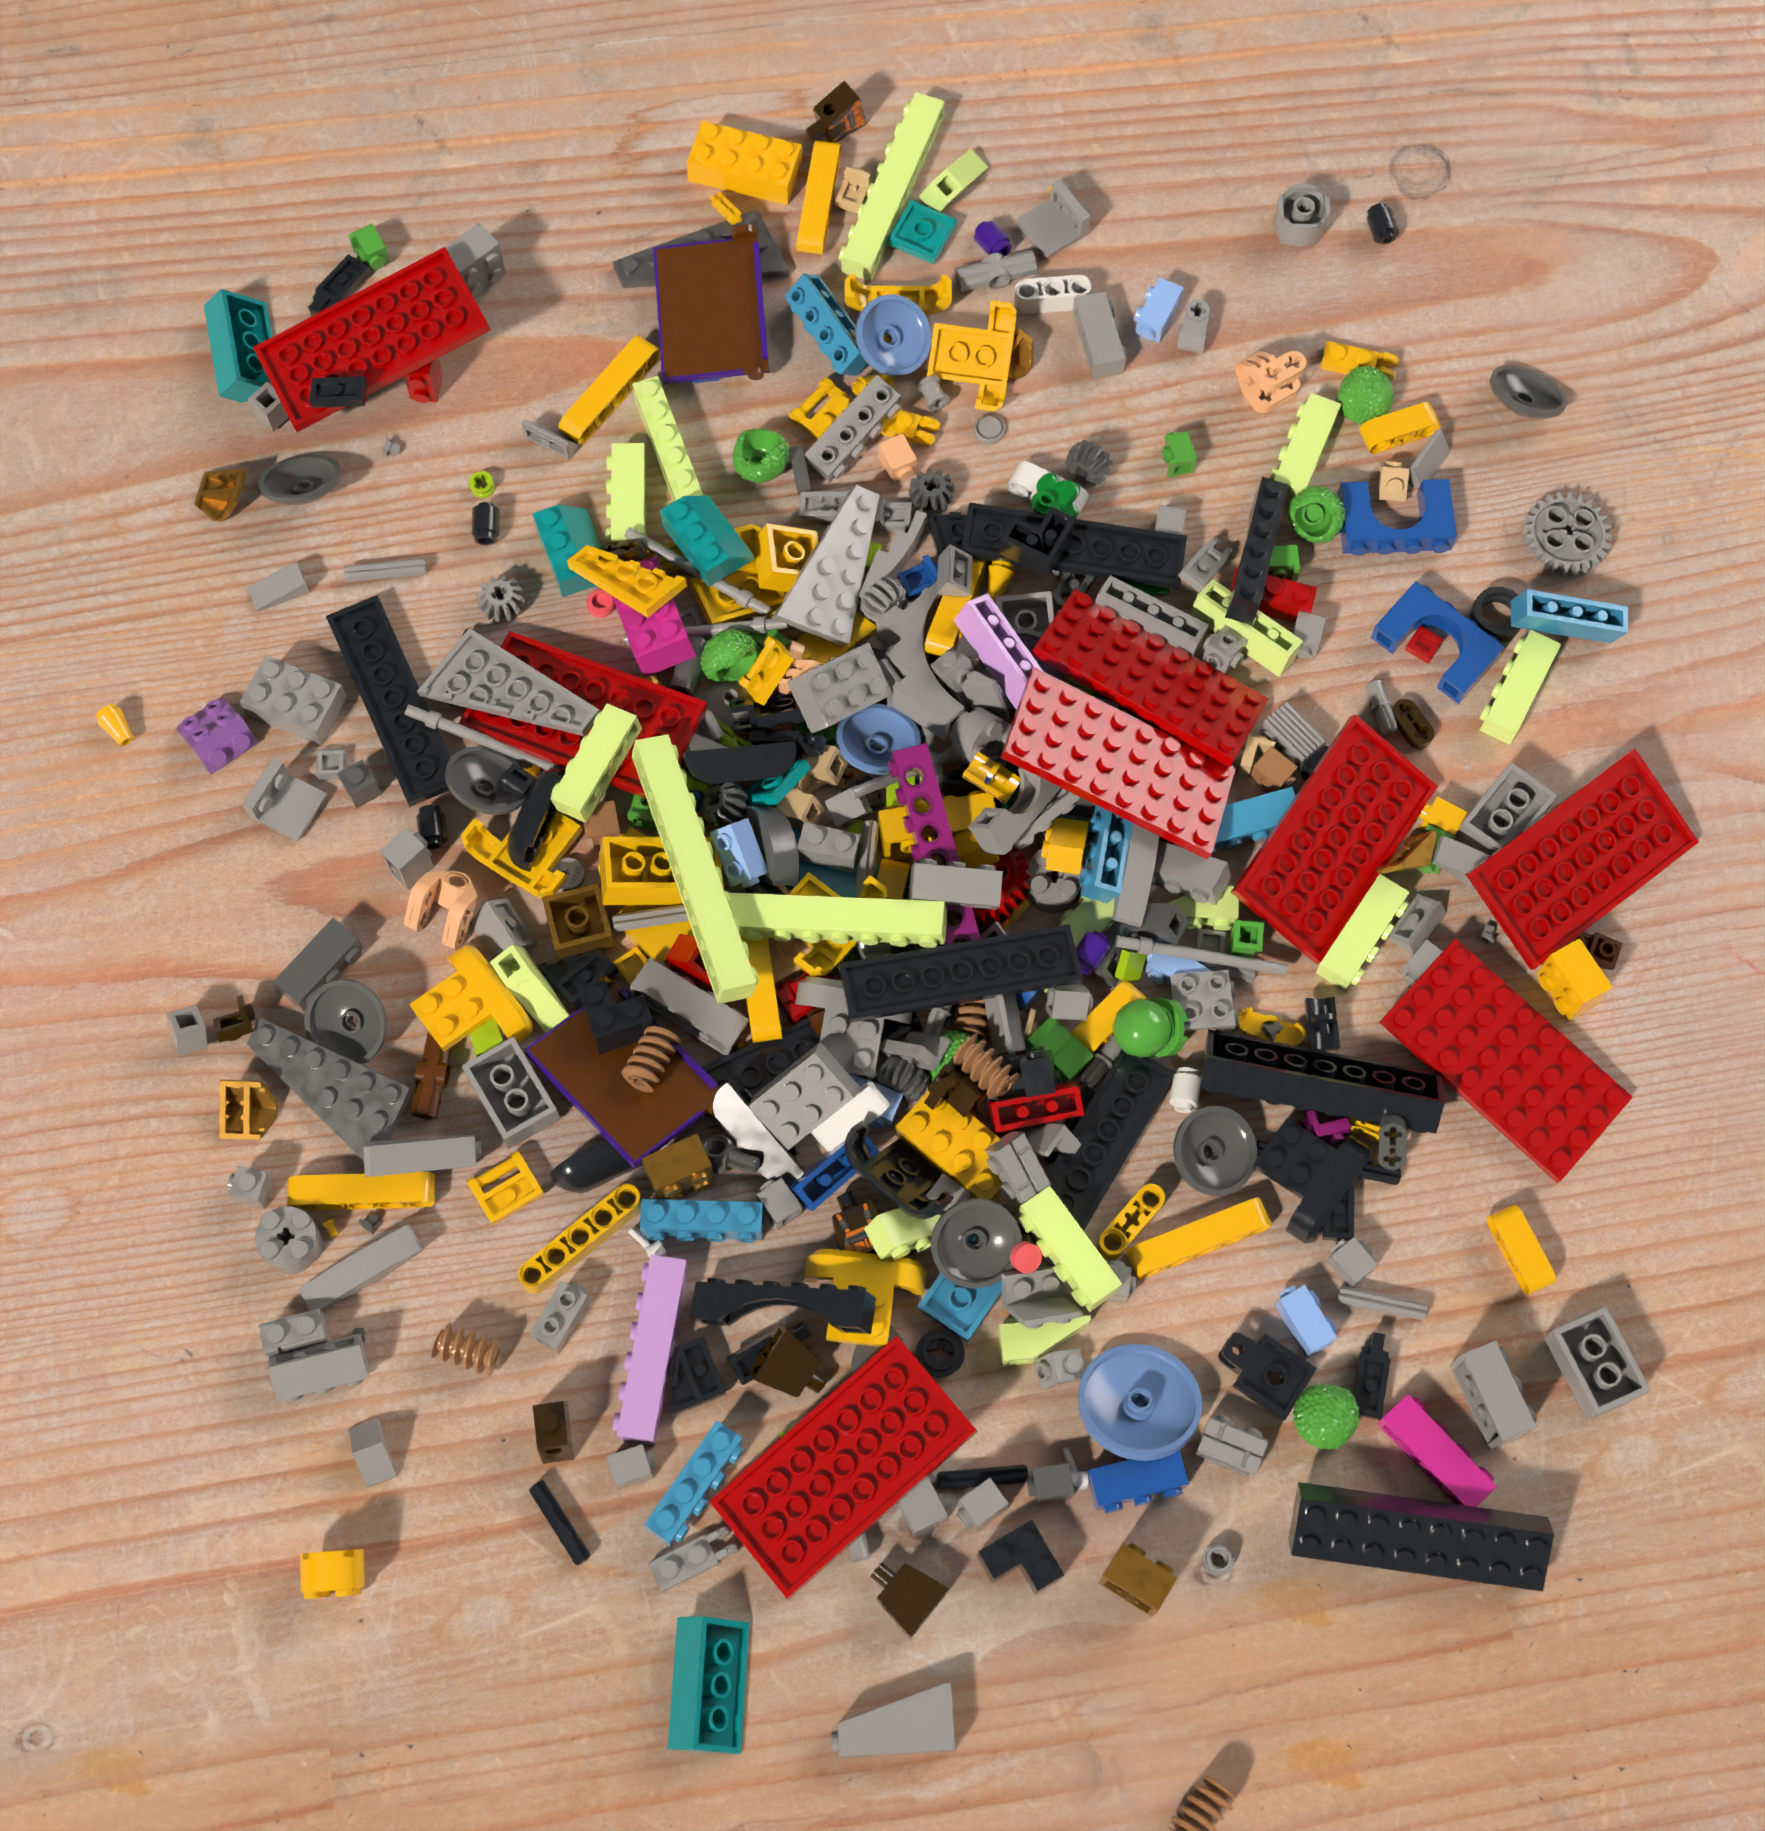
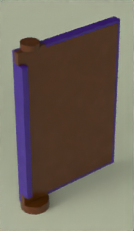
(711, 308)
(593, 1082)

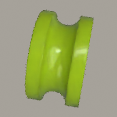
(482, 492)

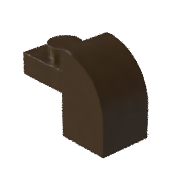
(956, 1089)

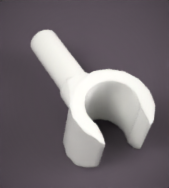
(654, 1249)
(1080, 1478)

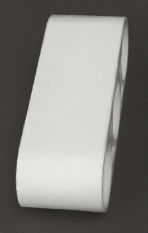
(1040, 289)
(1024, 483)
(864, 1107)

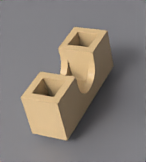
(799, 803)

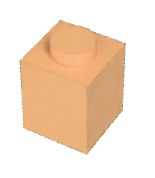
(897, 458)

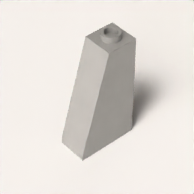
(420, 1154)
(903, 1727)

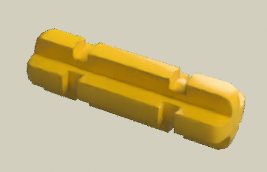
(726, 208)
(1367, 1129)

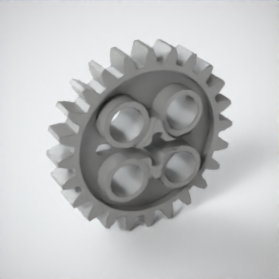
(1567, 534)

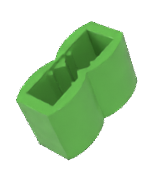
(1068, 1053)

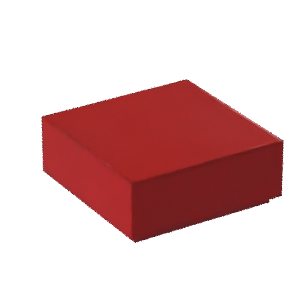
(1424, 644)

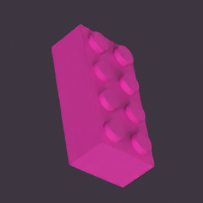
(659, 639)

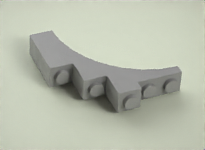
(917, 691)

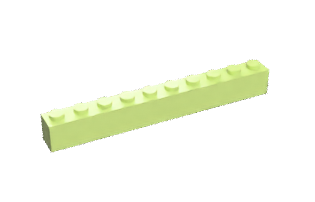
(694, 869)

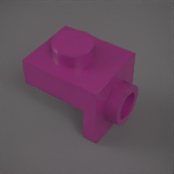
(1331, 1132)

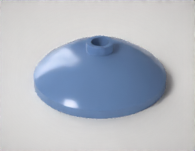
(905, 328)
(875, 729)

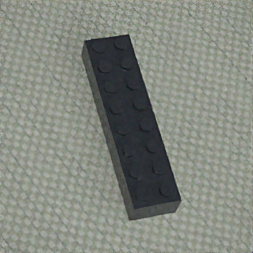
(1321, 1081)
(1420, 1536)

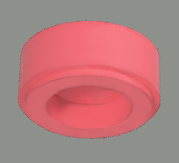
(600, 603)
(1025, 1257)

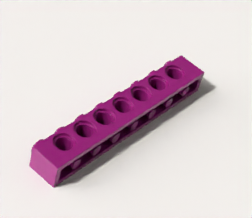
(919, 761)

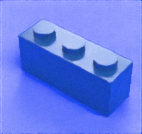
(826, 1176)
(1136, 1482)

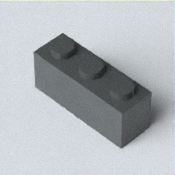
(319, 963)

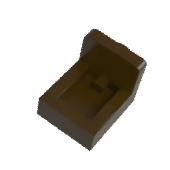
(235, 1024)

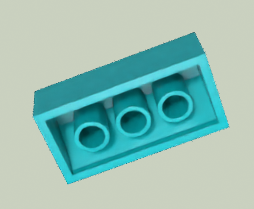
(234, 328)
(708, 1685)

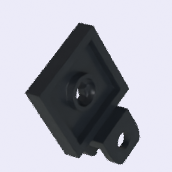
(777, 710)
(1255, 1362)

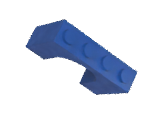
(1365, 534)
(1422, 607)

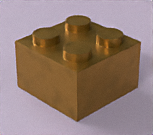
(578, 921)
(679, 1169)
(1138, 1579)

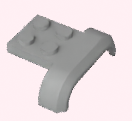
(851, 1044)

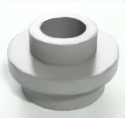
(1225, 1553)

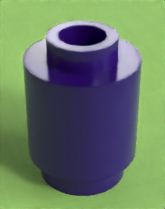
(992, 238)
(1092, 951)

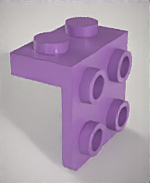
(217, 734)

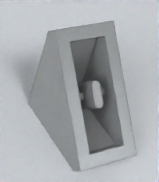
(372, 1452)

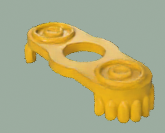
(1251, 1022)

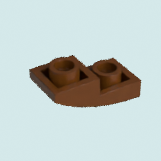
(1602, 949)

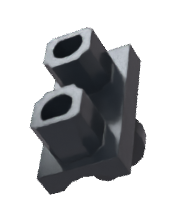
(1322, 1024)

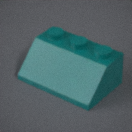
(562, 534)
(705, 537)

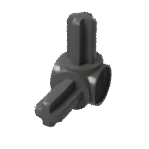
(725, 1155)

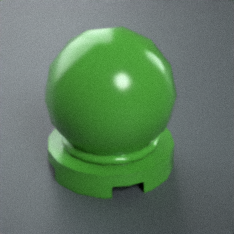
(1150, 1027)

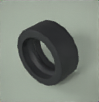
(1494, 594)

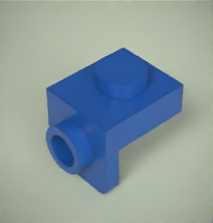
(918, 577)

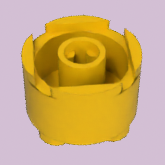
(332, 1571)

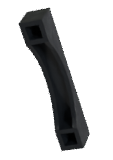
(1257, 551)
(726, 1303)

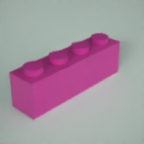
(1436, 1454)

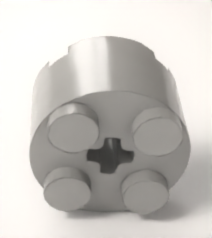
(1301, 215)
(980, 733)
(1047, 895)
(276, 1228)

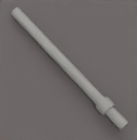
(743, 597)
(758, 625)
(435, 720)
(886, 780)
(1147, 946)

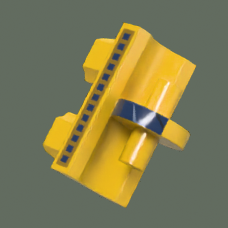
(992, 777)

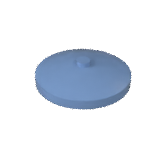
(1139, 1402)

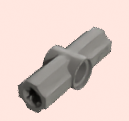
(995, 270)

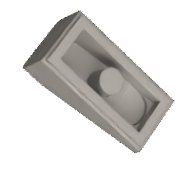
(278, 587)

